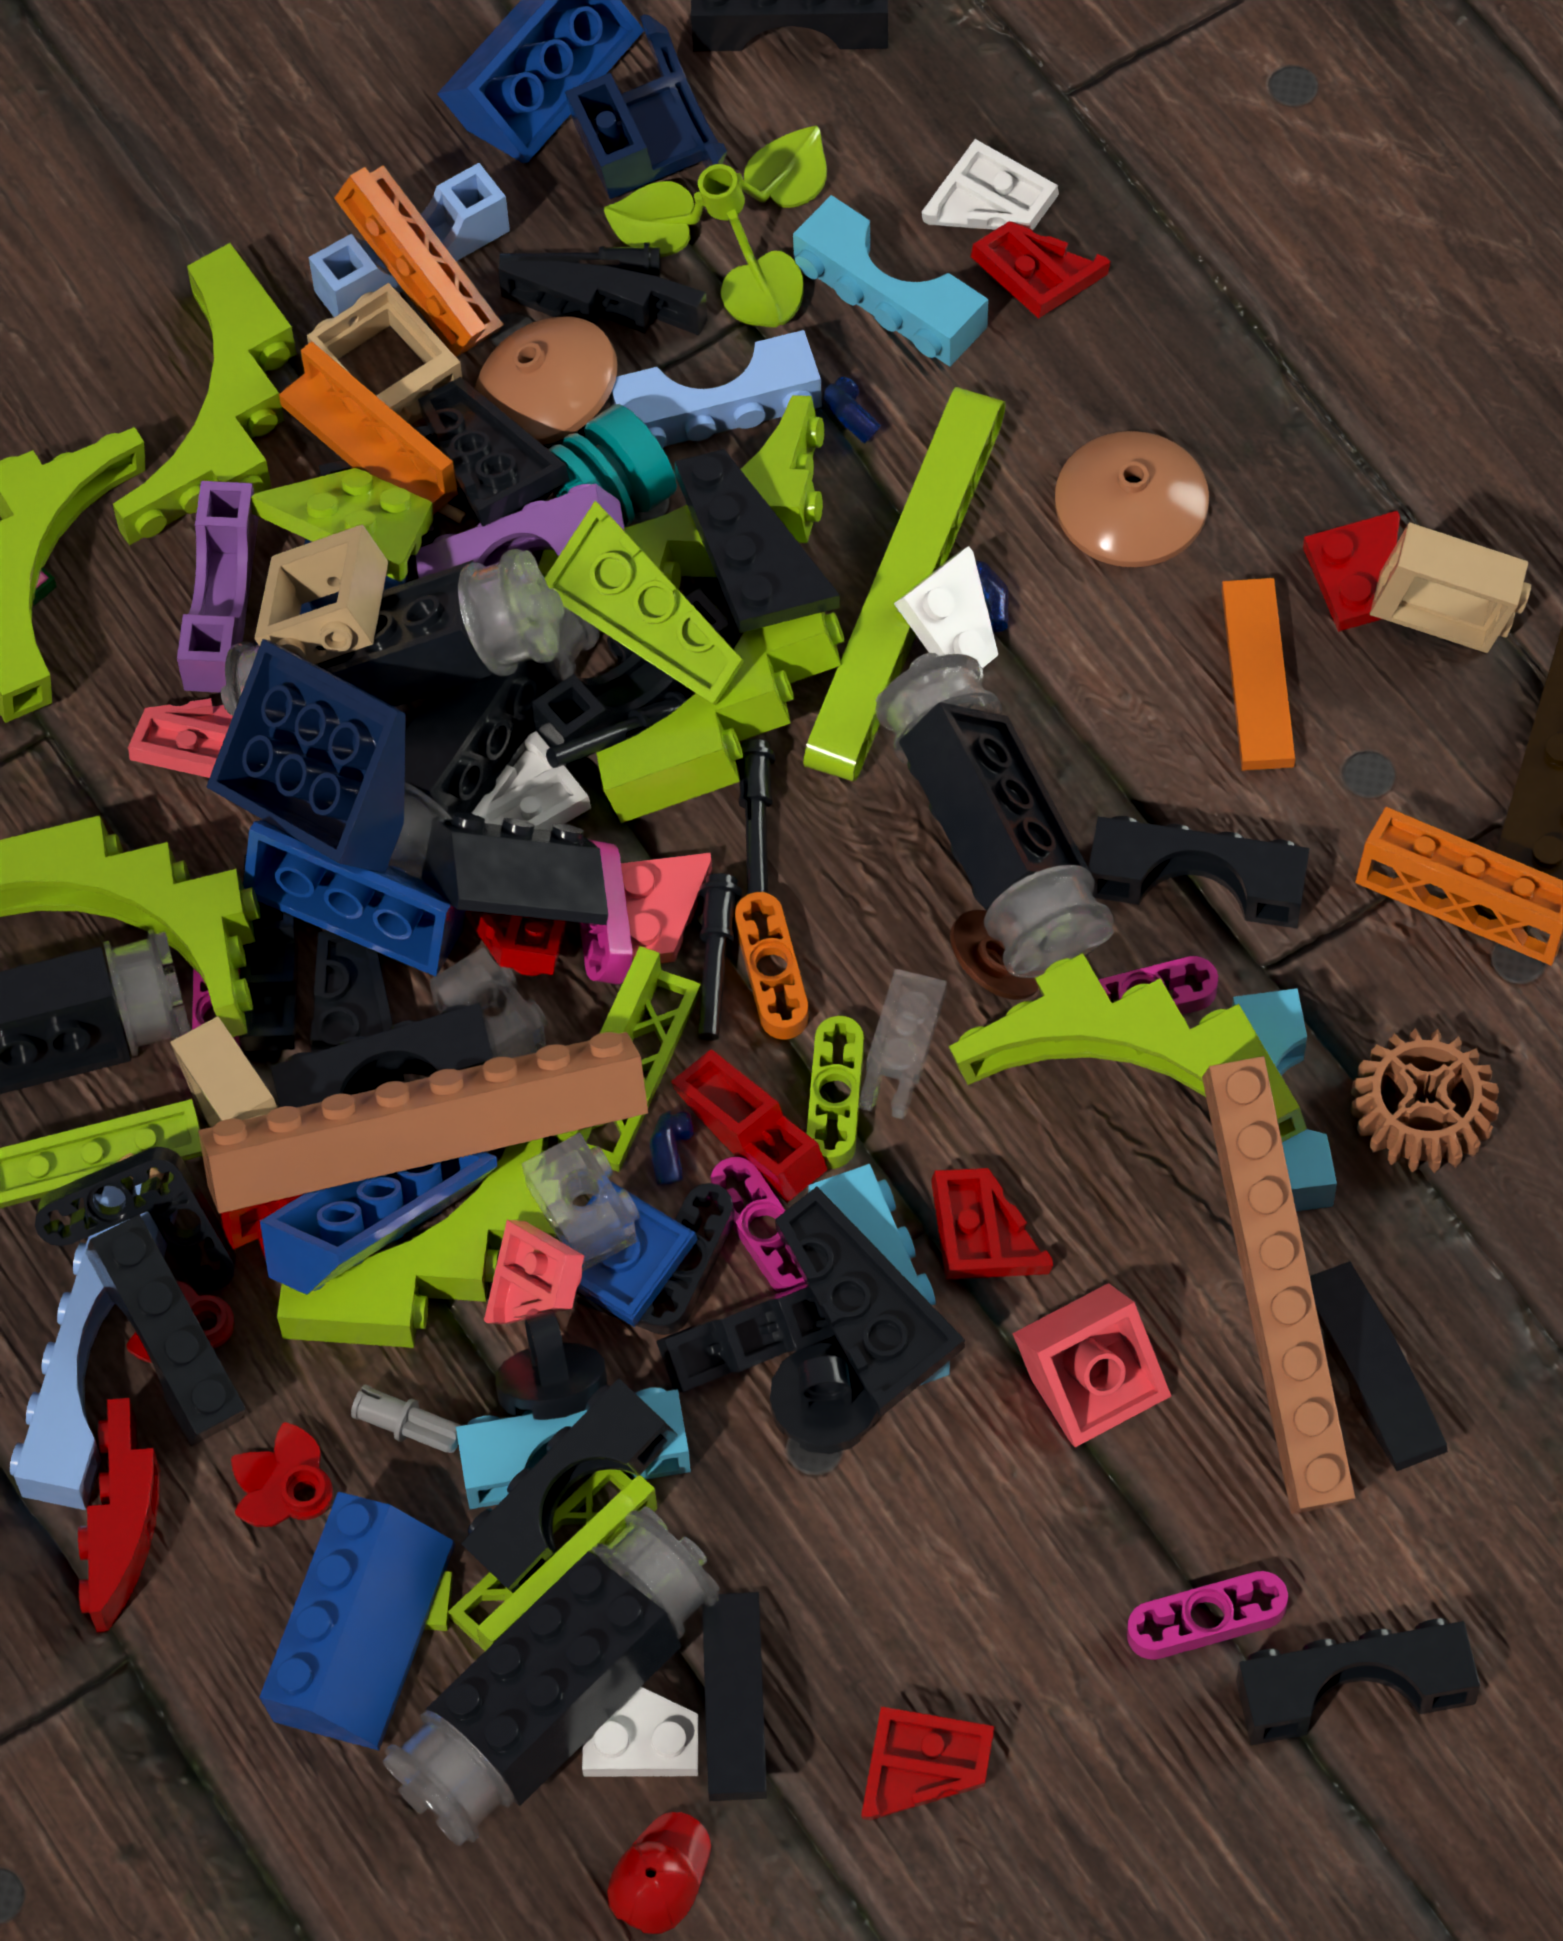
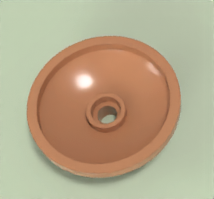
(550, 376)
(1127, 520)

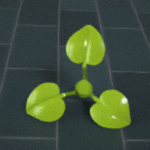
(787, 170)

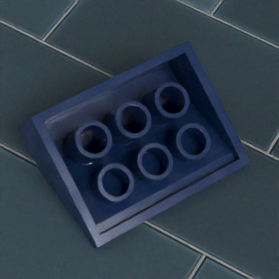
(316, 759)

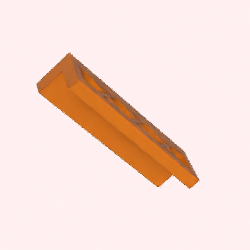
(417, 259)
(366, 429)
(1469, 878)

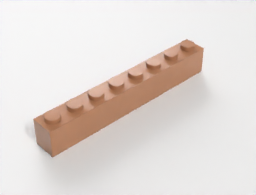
(423, 1121)
(1278, 1285)

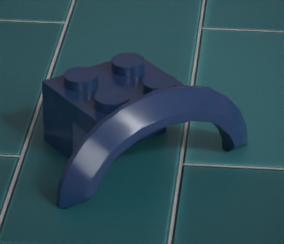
(646, 129)

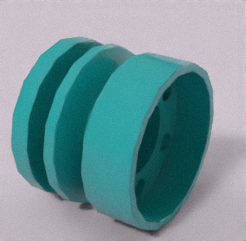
(619, 458)

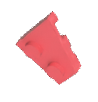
(181, 736)
(663, 900)
(532, 1275)

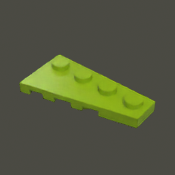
(631, 600)

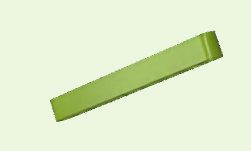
(915, 551)

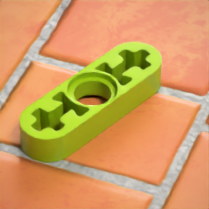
(849, 1073)

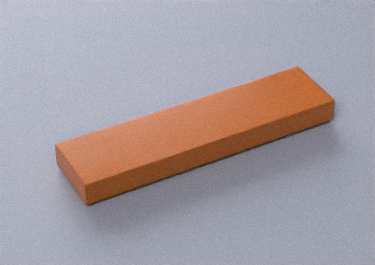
(1258, 674)

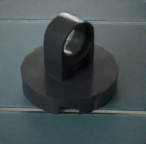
(551, 1374)
(821, 1400)

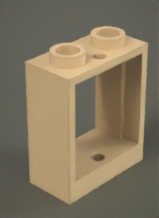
(372, 315)
(338, 563)
(1451, 588)
(220, 1075)

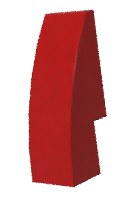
(750, 1124)

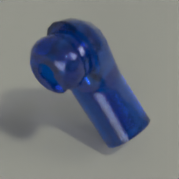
(841, 400)
(996, 596)
(664, 1146)

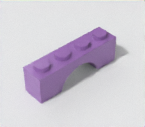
(535, 528)
(222, 583)

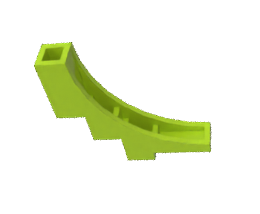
(240, 400)
(778, 472)
(35, 512)
(699, 741)
(87, 872)
(1140, 1029)
(453, 1260)

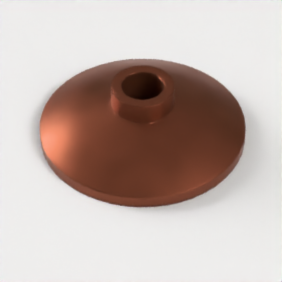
(983, 958)

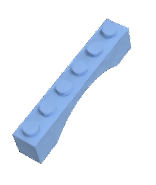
(59, 1451)

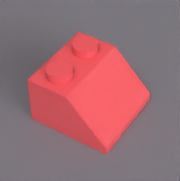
(1093, 1363)

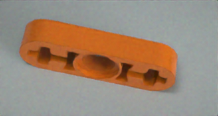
(766, 986)

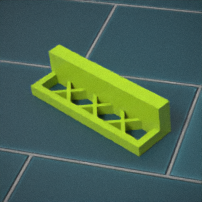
(626, 1016)
(55, 1160)
(599, 1528)

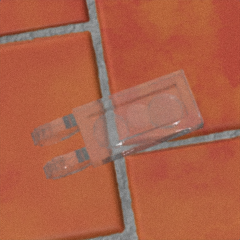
(903, 1038)

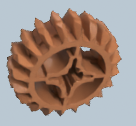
(1405, 1070)

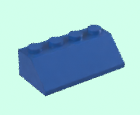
(519, 75)
(372, 908)
(346, 1223)
(356, 1622)

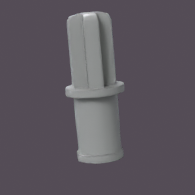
(404, 1419)

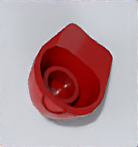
(678, 1853)

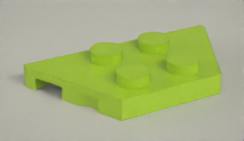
(347, 500)

